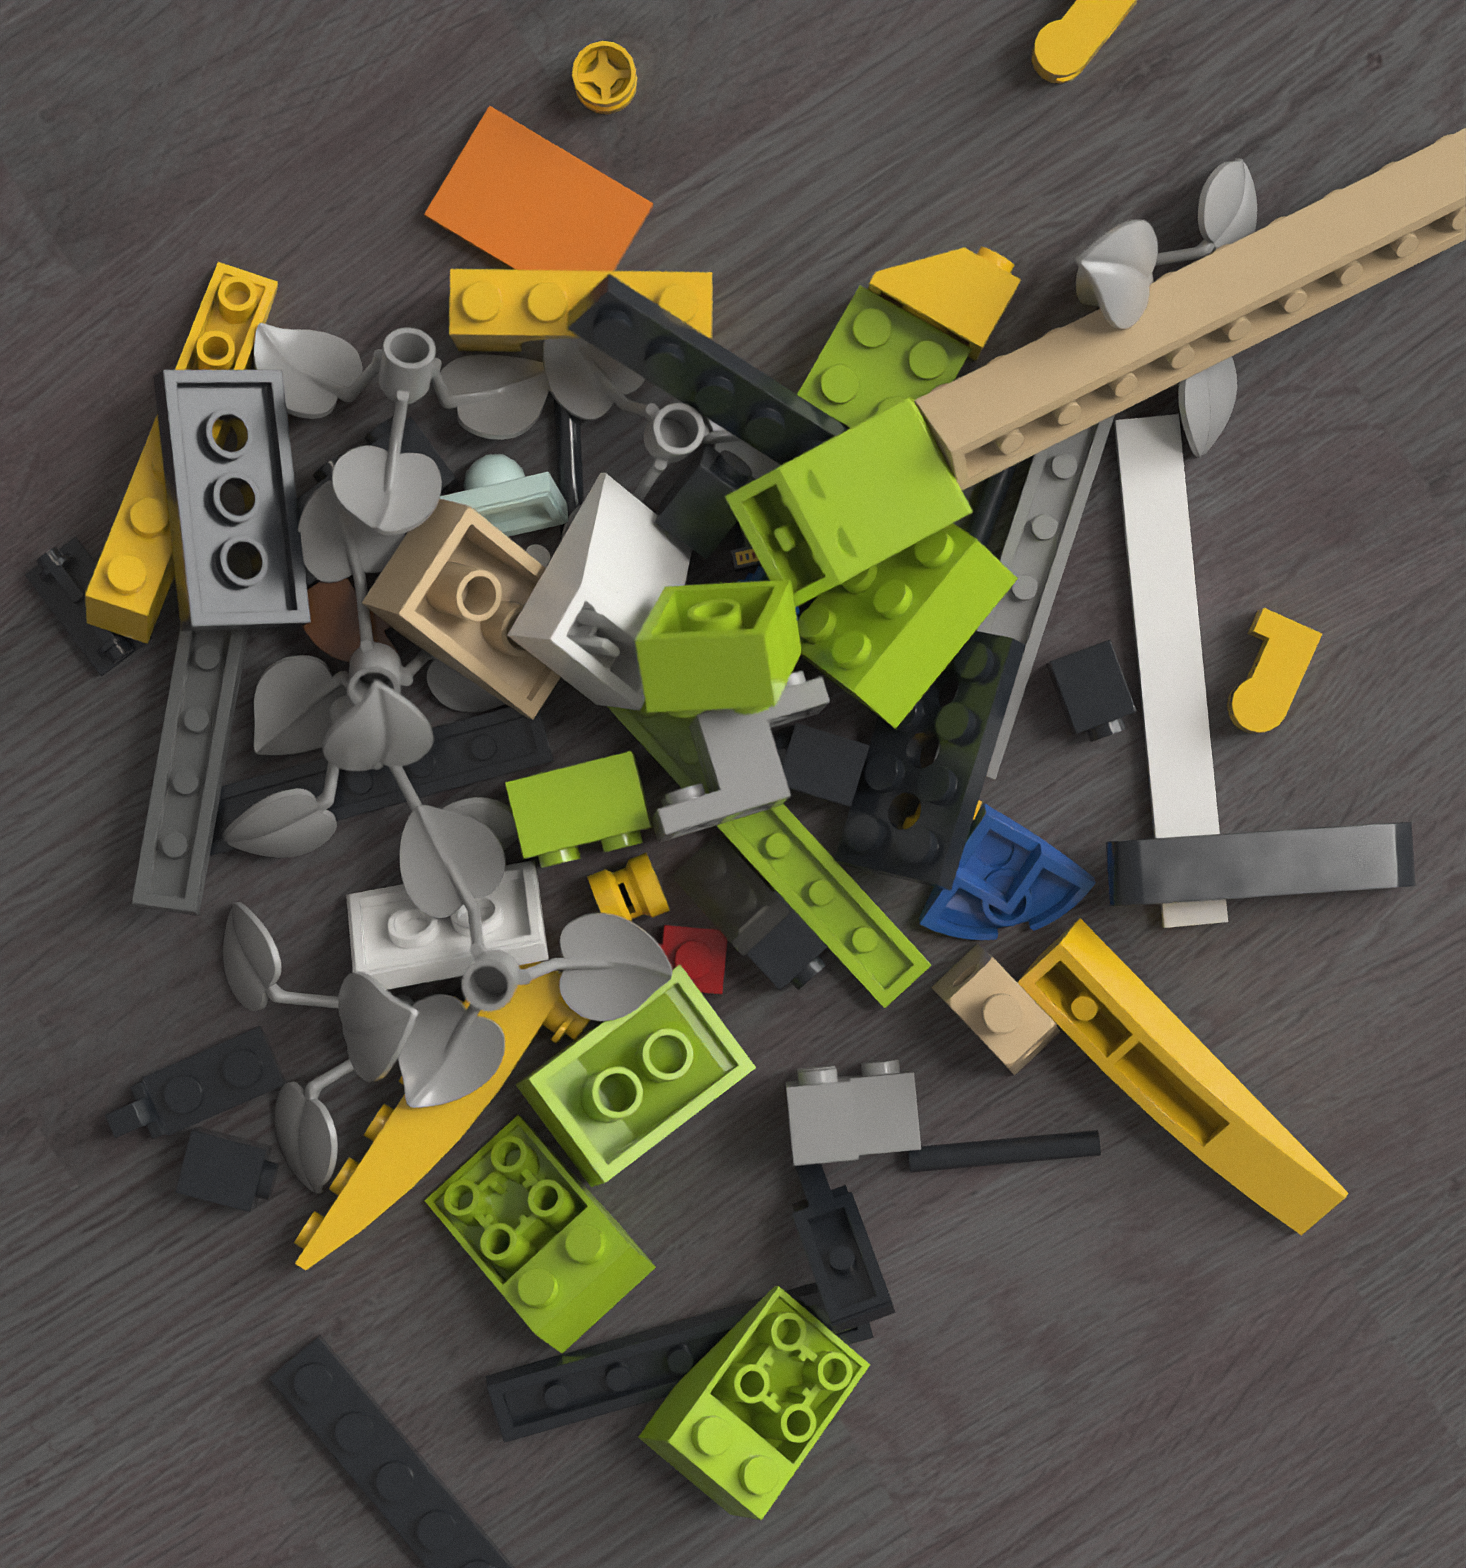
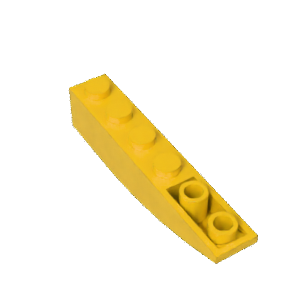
(138, 554)
(1176, 1077)
(415, 1139)

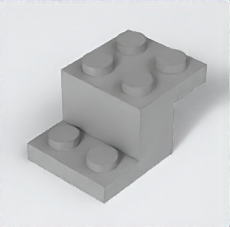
(737, 762)

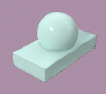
(508, 499)

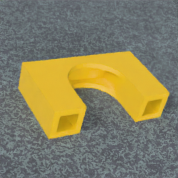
(517, 306)

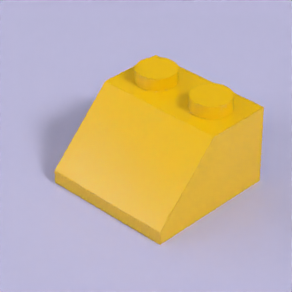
(952, 292)

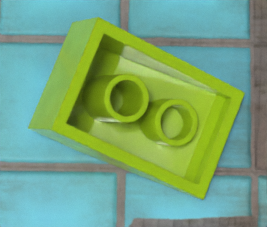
(635, 1079)

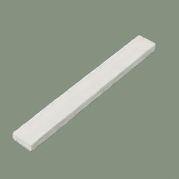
(1168, 642)

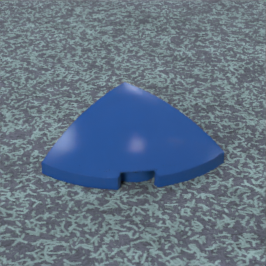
(1005, 881)

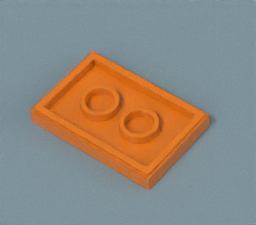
(535, 202)

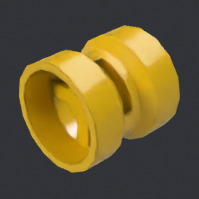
(604, 65)
(640, 884)

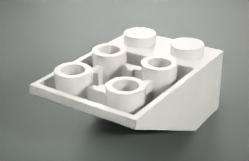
(600, 595)

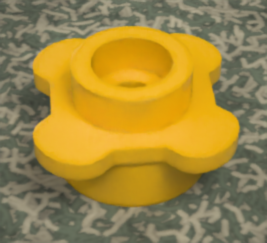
(564, 1021)

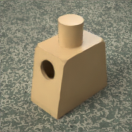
(996, 1009)

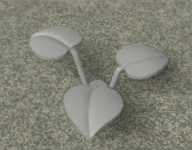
(1118, 275)
(590, 382)
(380, 487)
(298, 690)
(362, 737)
(606, 962)
(372, 1026)

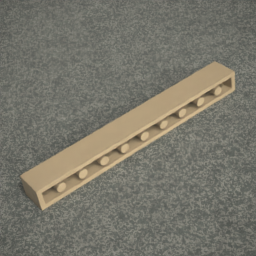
(1202, 314)

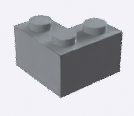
(853, 1113)

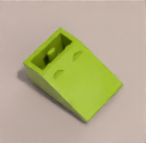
(849, 502)
(539, 1235)
(755, 1405)

